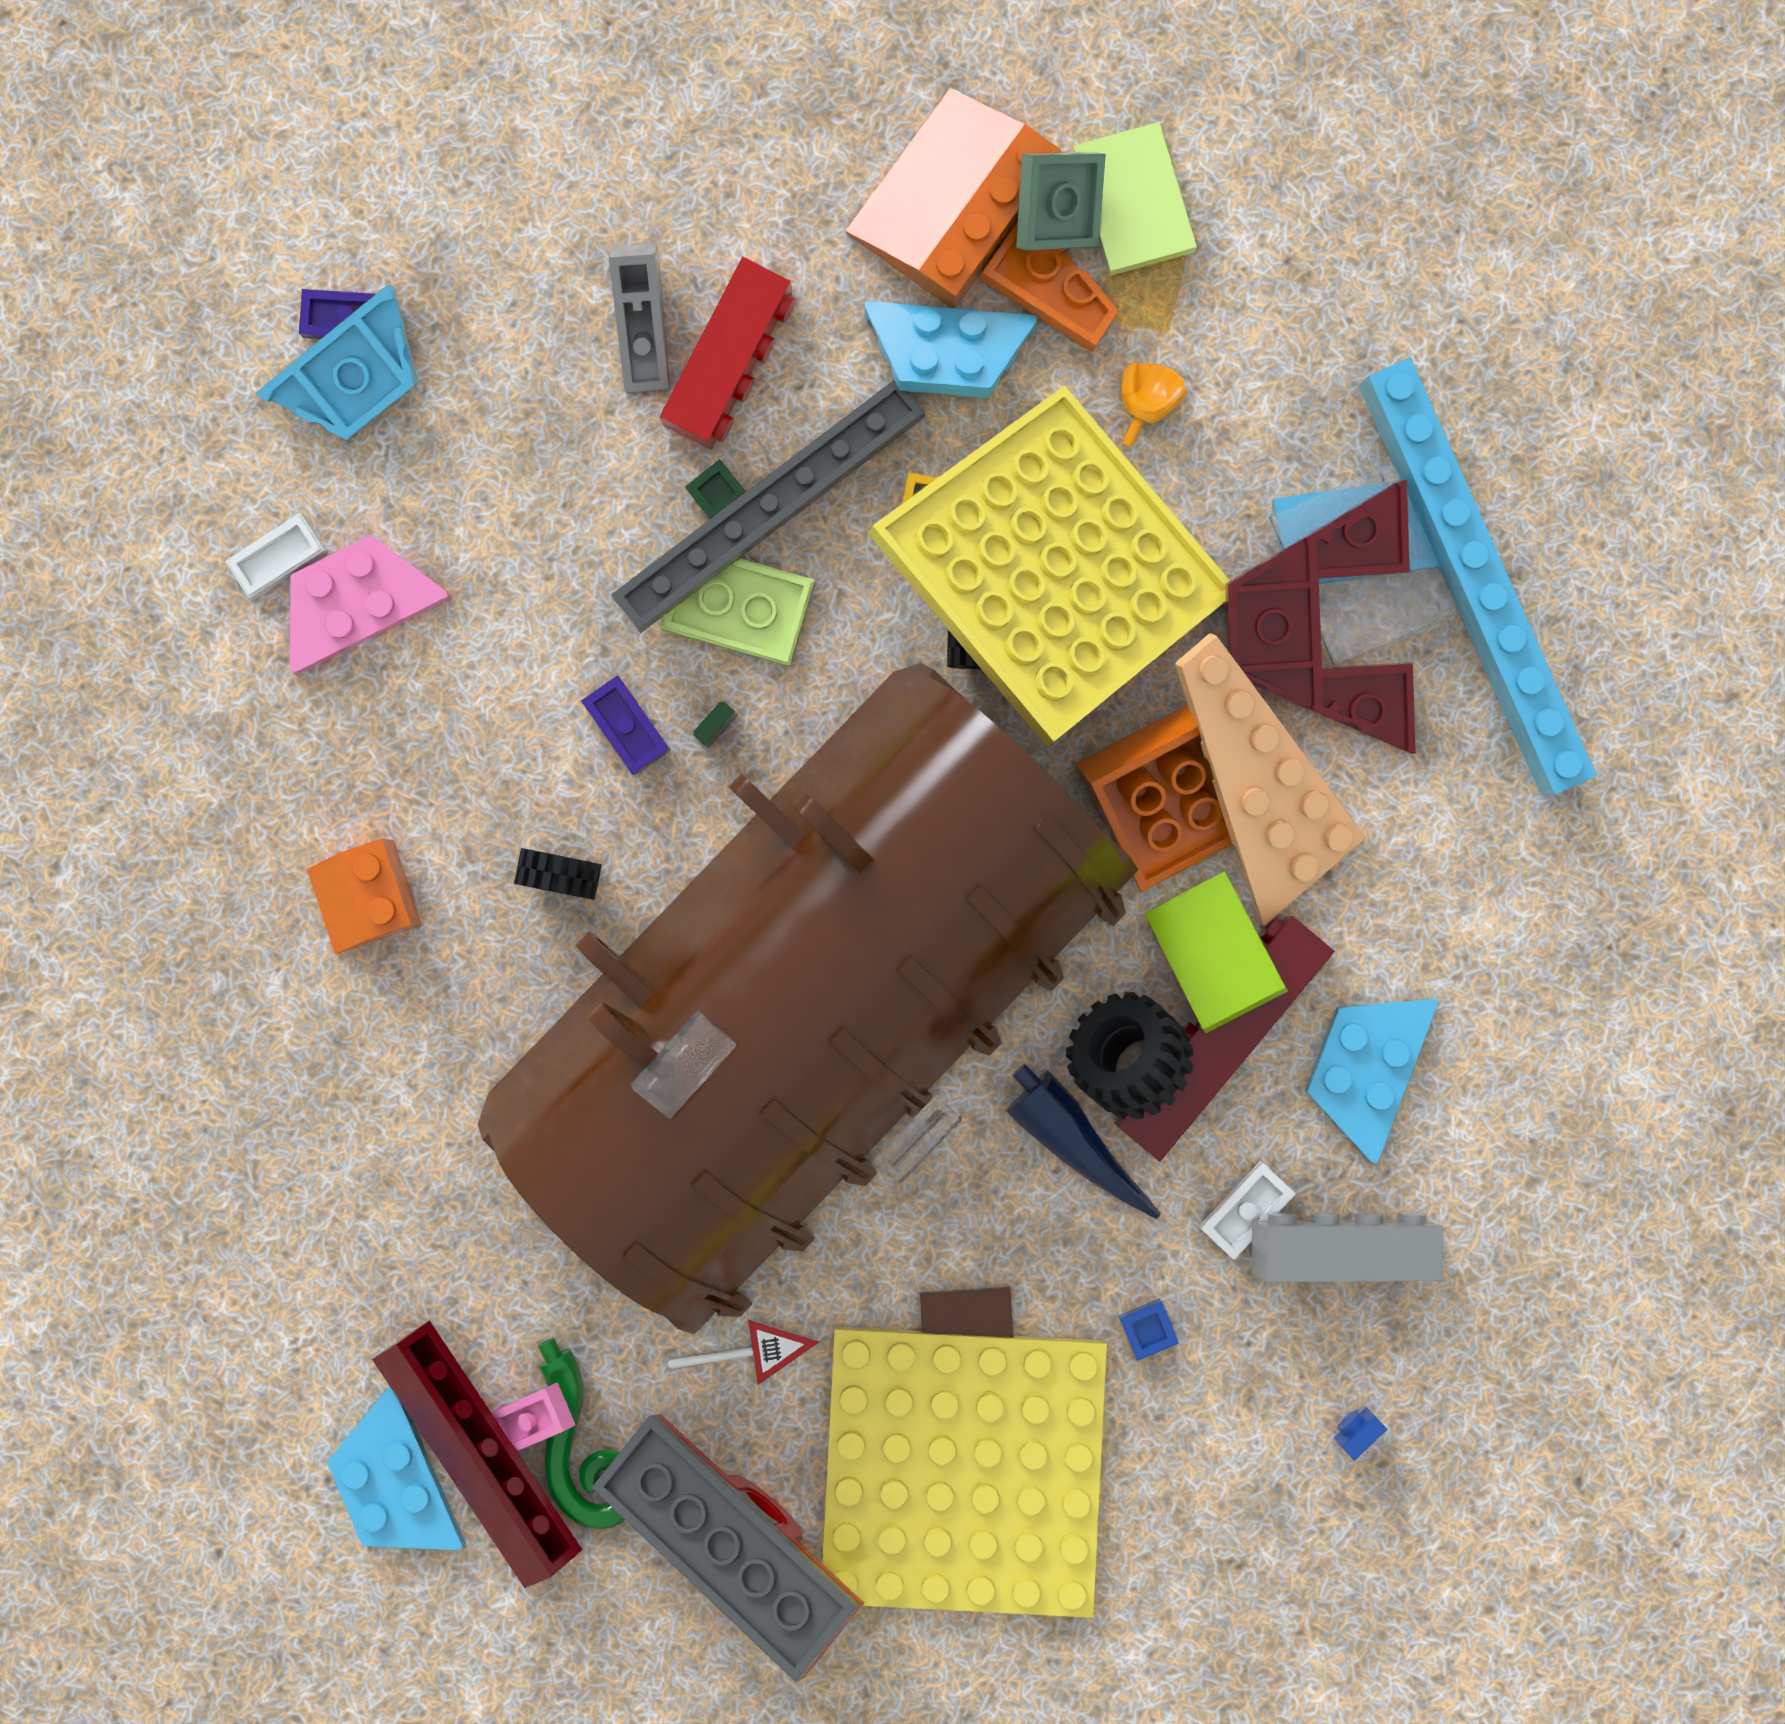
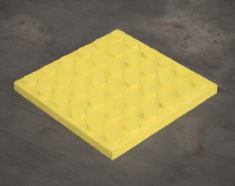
(1052, 564)
(965, 1470)

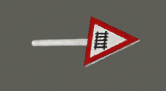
(771, 1350)

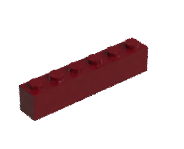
(1219, 1053)
(477, 1455)

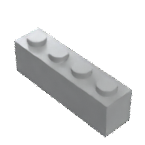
(1347, 1249)

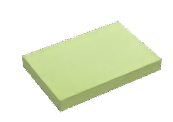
(1140, 201)
(746, 611)

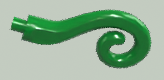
(563, 1368)

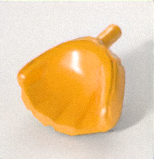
(1149, 395)

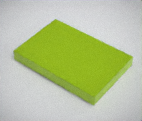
(1215, 952)

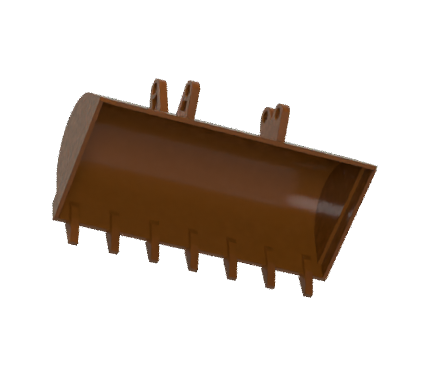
(850, 960)

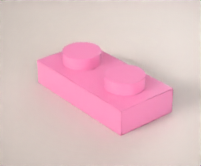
(535, 1417)

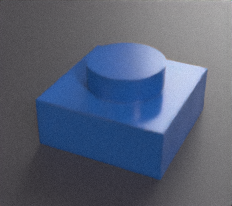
(1148, 1329)
(1359, 1432)

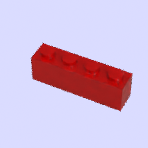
(728, 353)

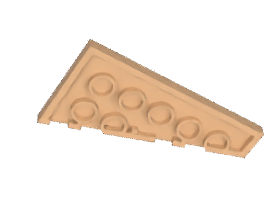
(1269, 792)

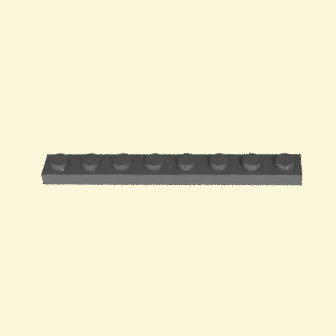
(767, 506)

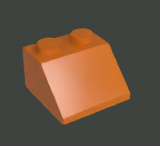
(364, 895)

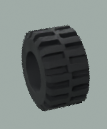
(1151, 1077)

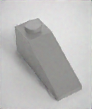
(640, 316)

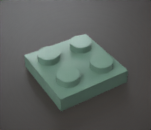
(1060, 200)

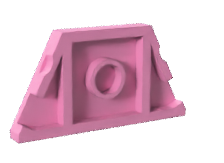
(353, 600)

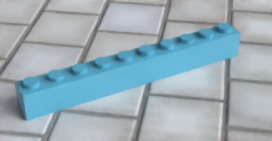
(1477, 578)

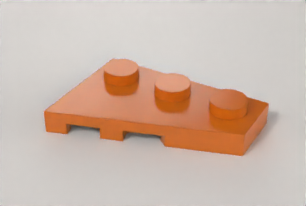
(1052, 289)

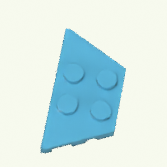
(948, 347)
(350, 371)
(1368, 1067)
(392, 1483)

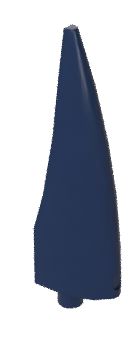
(1063, 1128)

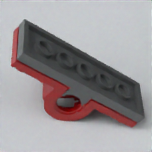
(729, 1545)

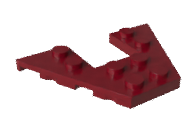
(1278, 625)

